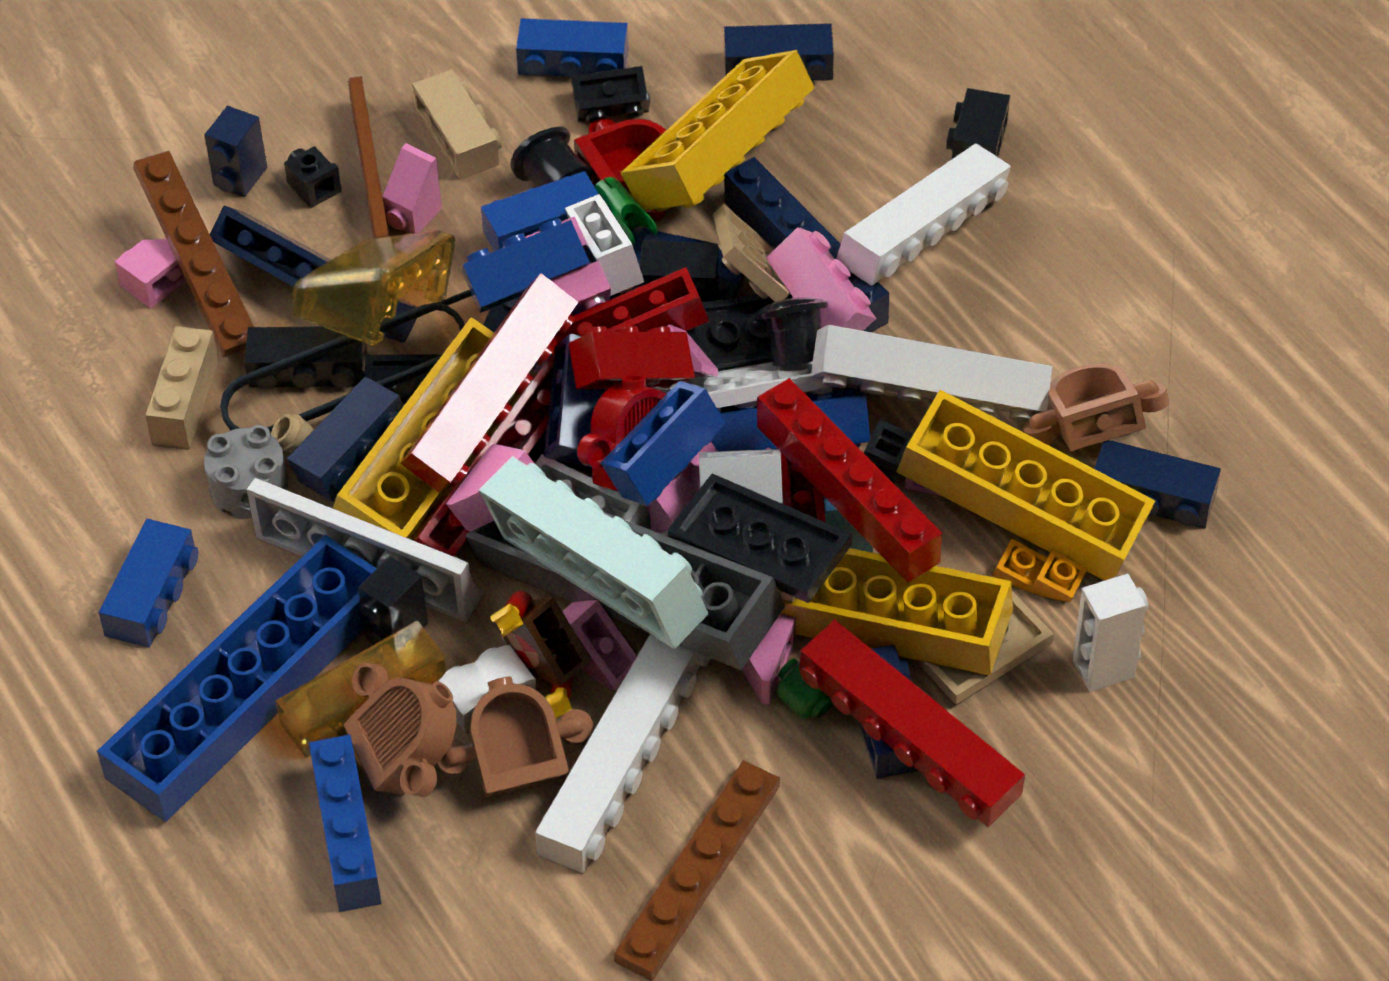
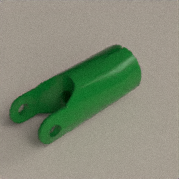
(624, 207)

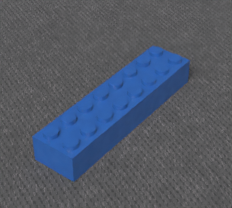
(234, 681)

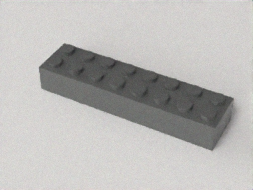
(738, 599)

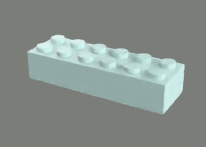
(595, 551)

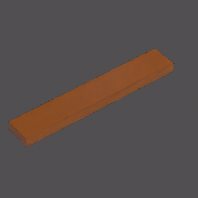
(367, 158)

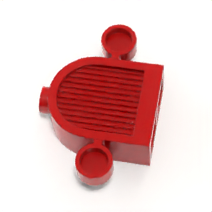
(614, 147)
(613, 419)

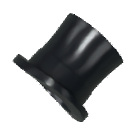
(547, 158)
(792, 329)

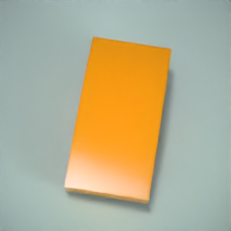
(1045, 576)

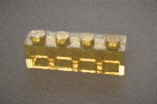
(328, 701)

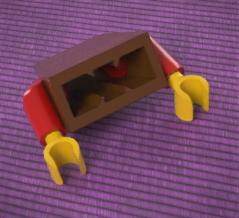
(543, 643)

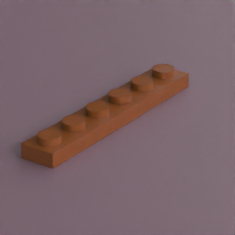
(194, 251)
(696, 870)

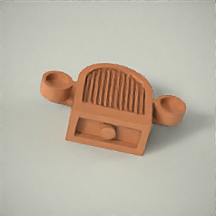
(1095, 406)
(401, 730)
(516, 739)

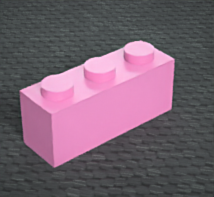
(812, 272)

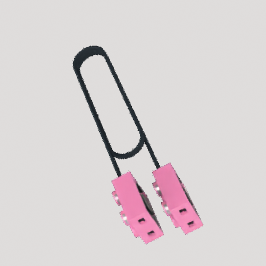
(585, 285)

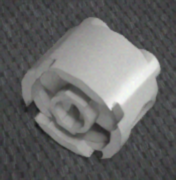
(236, 460)

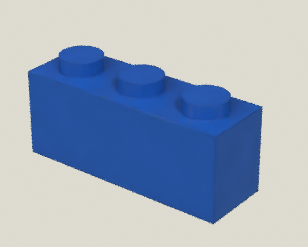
(570, 47)
(533, 208)
(509, 270)
(663, 443)
(148, 583)

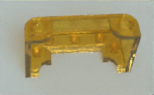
(367, 280)

